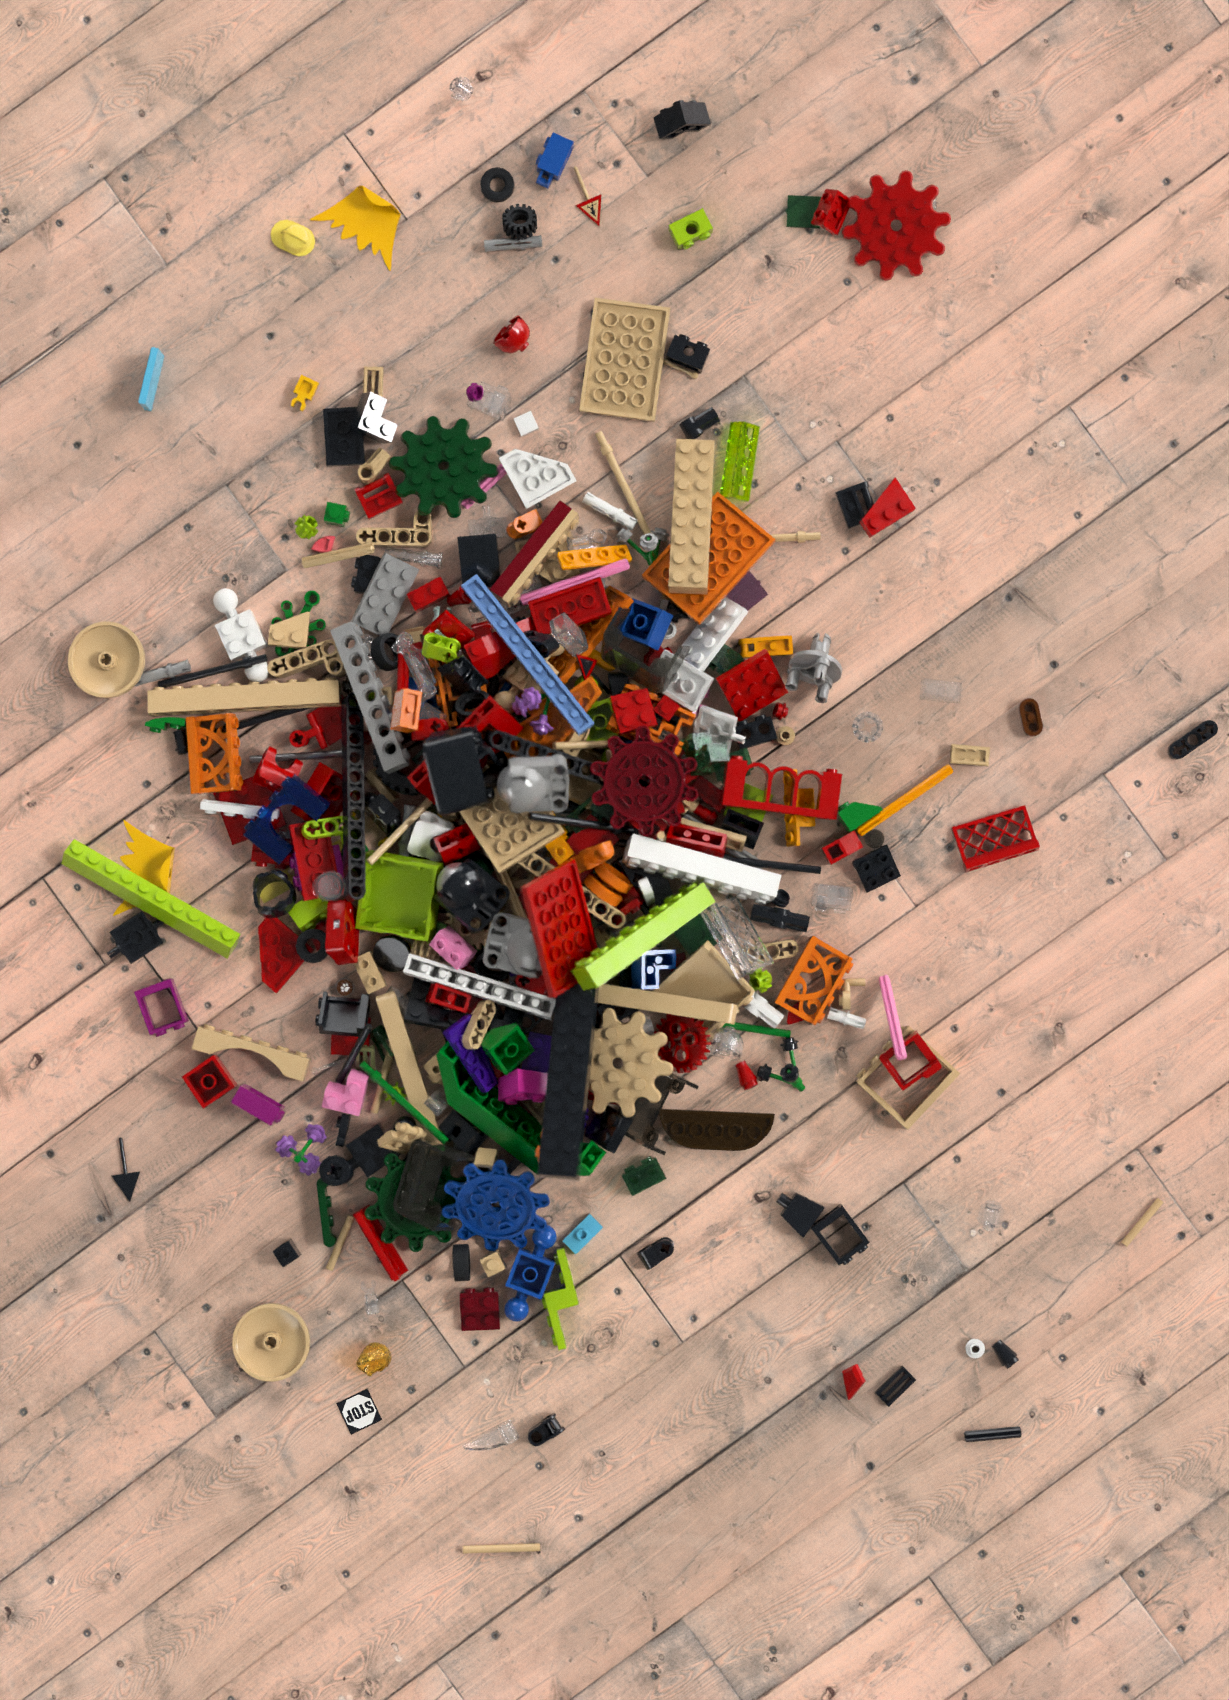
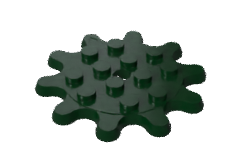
(446, 486)
(395, 1223)

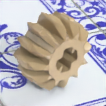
(422, 949)

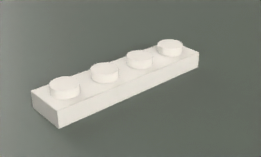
(232, 809)

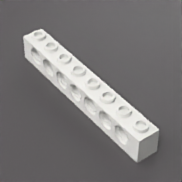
(480, 986)

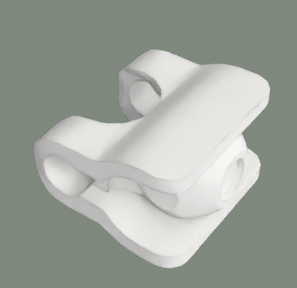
(422, 836)

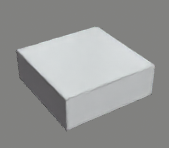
(526, 423)

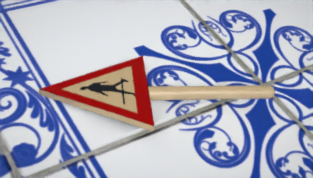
(592, 206)

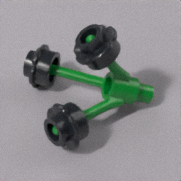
(789, 1073)

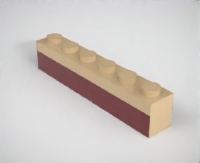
(534, 554)

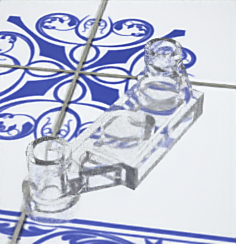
(417, 665)

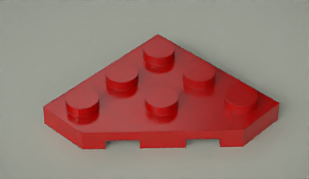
(278, 953)

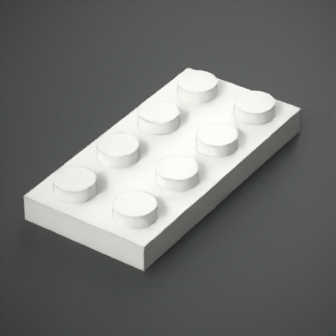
(713, 633)

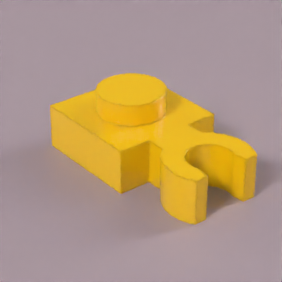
(305, 390)

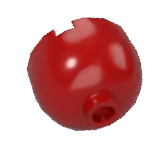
(513, 337)

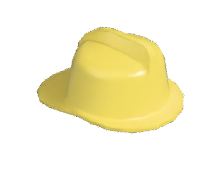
(292, 238)

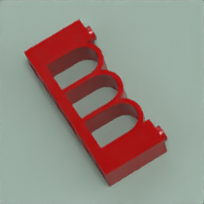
(487, 712)
(827, 798)

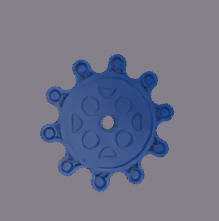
(492, 1223)

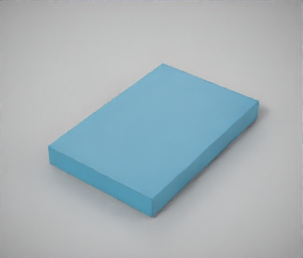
(151, 378)

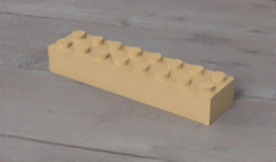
(691, 516)

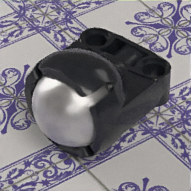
(469, 894)

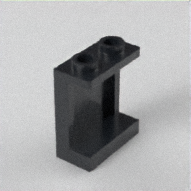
(342, 1015)

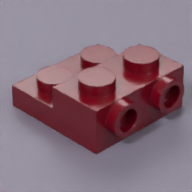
(479, 1309)

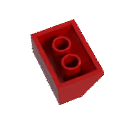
(328, 785)

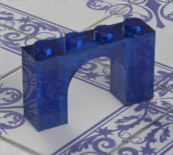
(261, 830)

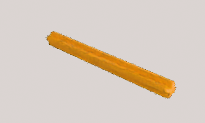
(905, 800)

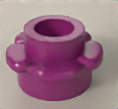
(474, 392)

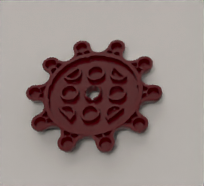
(662, 793)

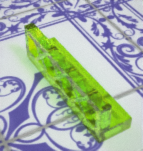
(736, 460)

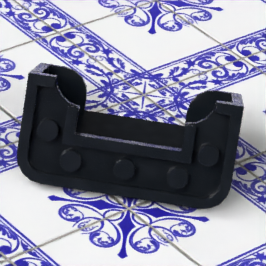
(456, 770)

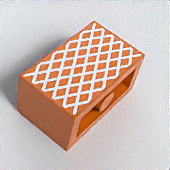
(406, 710)

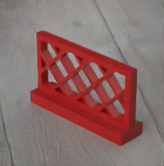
(1003, 853)
(385, 1252)

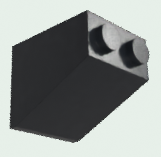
(479, 556)

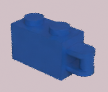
(553, 159)

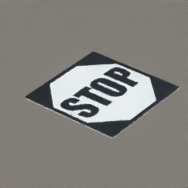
(359, 1411)

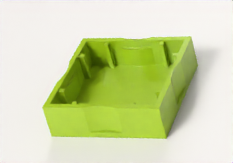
(400, 896)

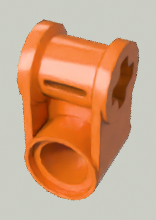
(524, 524)

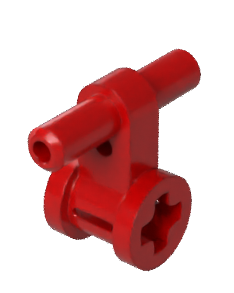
(315, 731)

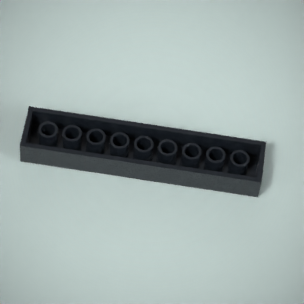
(568, 1083)

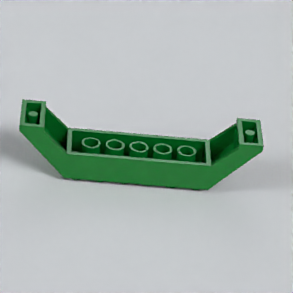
(505, 1124)

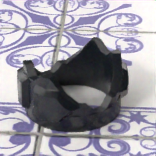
(281, 907)

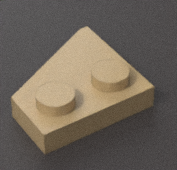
(290, 632)

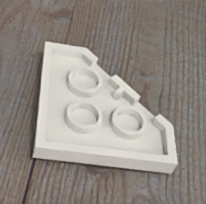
(535, 475)

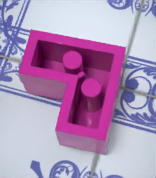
(521, 1086)

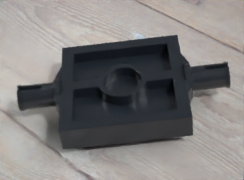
(136, 938)

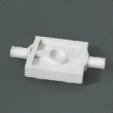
(719, 725)

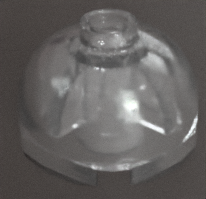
(726, 1043)

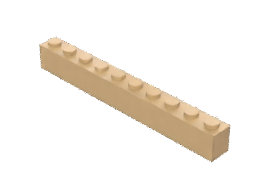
(244, 697)

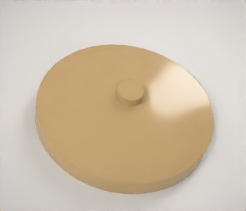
(106, 660)
(271, 1342)

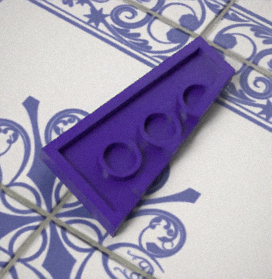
(474, 1060)

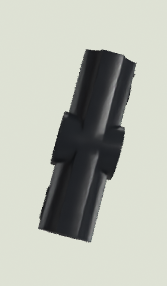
(779, 917)

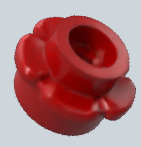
(780, 711)

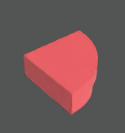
(324, 544)

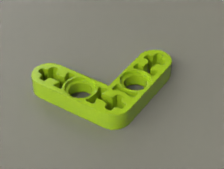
(316, 834)

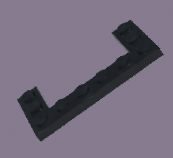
(421, 1014)

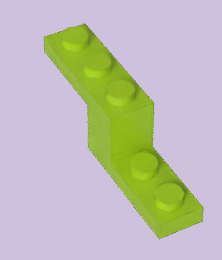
(560, 1298)

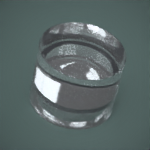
(329, 886)

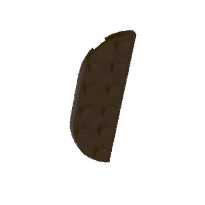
(716, 1128)

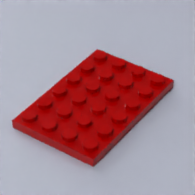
(559, 924)

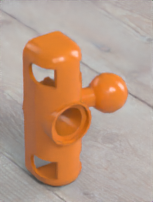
(593, 856)

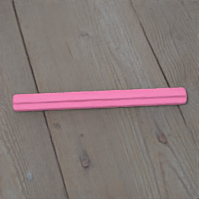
(602, 572)

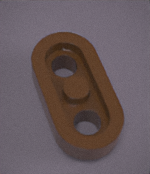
(1031, 717)

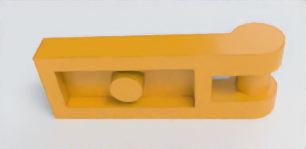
(774, 645)

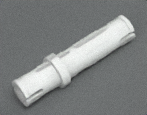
(610, 511)

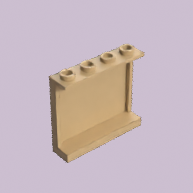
(709, 978)

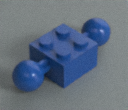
(530, 1274)

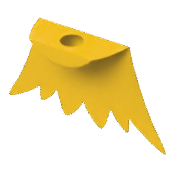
(368, 218)
(150, 861)

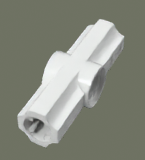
(762, 1008)

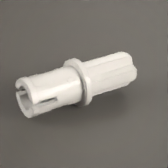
(846, 1018)

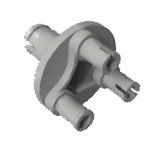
(814, 668)

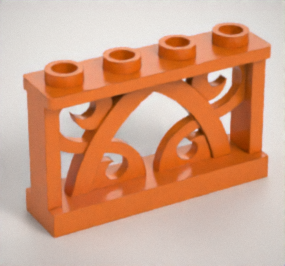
(195, 734)
(811, 954)

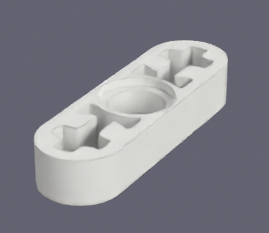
(646, 891)

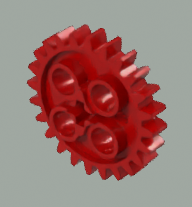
(682, 1042)

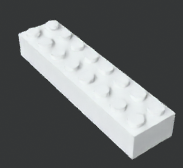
(700, 867)

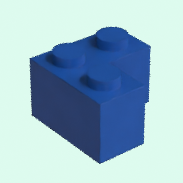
(646, 968)

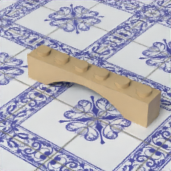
(290, 1064)

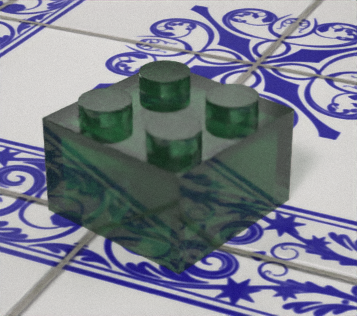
(694, 934)

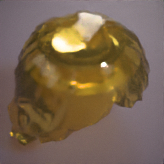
(374, 1358)

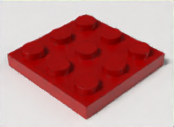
(752, 685)
(251, 795)

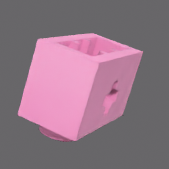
(453, 948)

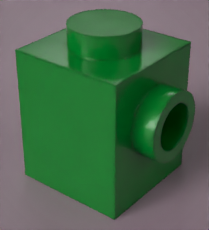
(336, 514)

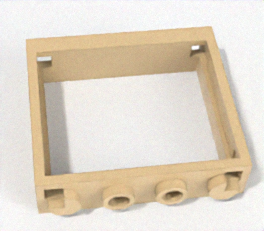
(928, 1099)

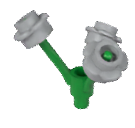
(649, 542)

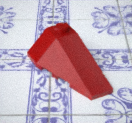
(490, 652)

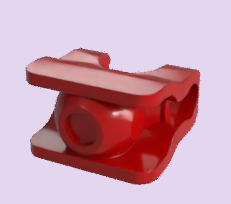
(270, 774)

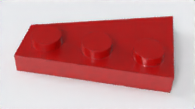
(888, 509)

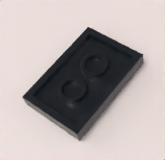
(341, 444)

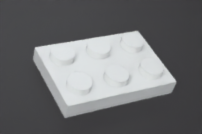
(688, 684)

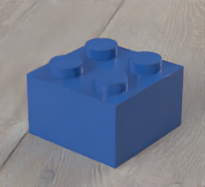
(646, 624)

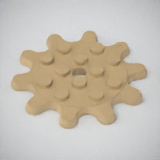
(639, 1066)

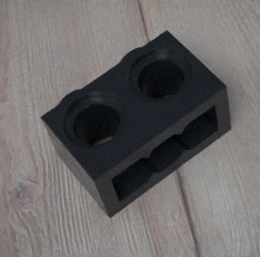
(756, 737)

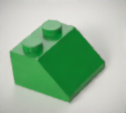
(856, 814)
(506, 1047)

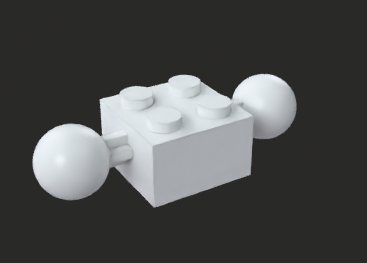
(240, 633)

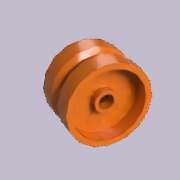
(608, 883)

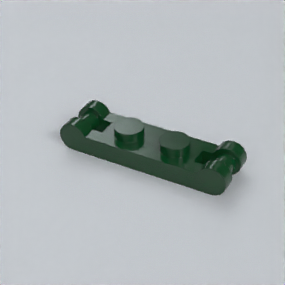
(327, 1220)

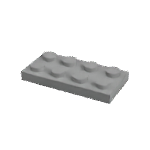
(385, 595)

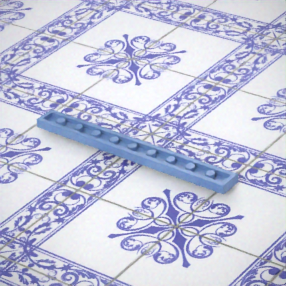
(527, 655)

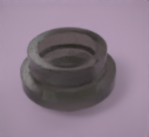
(874, 838)

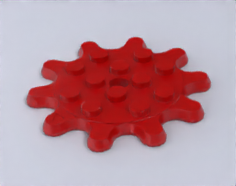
(874, 222)

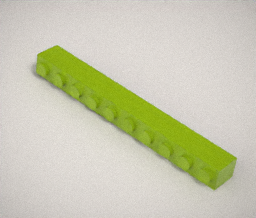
(150, 898)

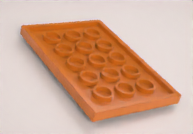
(734, 550)

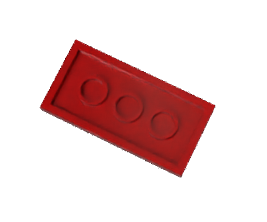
(580, 602)
(312, 857)

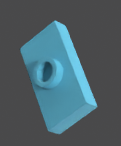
(582, 1233)

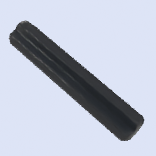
(992, 1434)

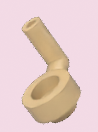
(845, 999)

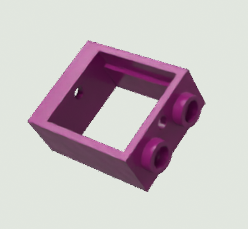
(140, 996)
(258, 1104)

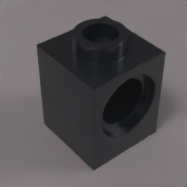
(287, 1252)

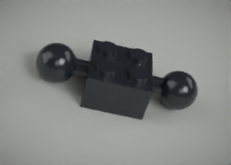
(367, 1152)

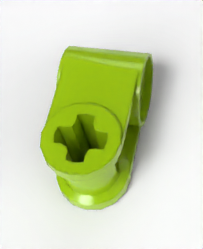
(438, 647)

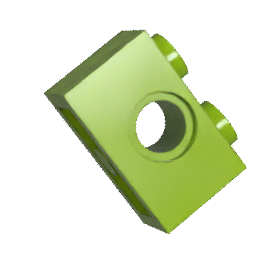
(697, 220)

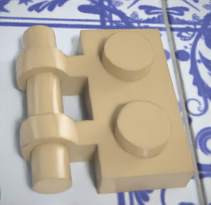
(401, 1140)

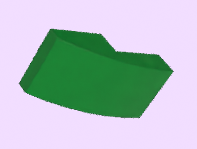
(159, 724)

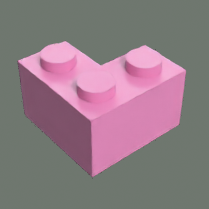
(347, 1097)

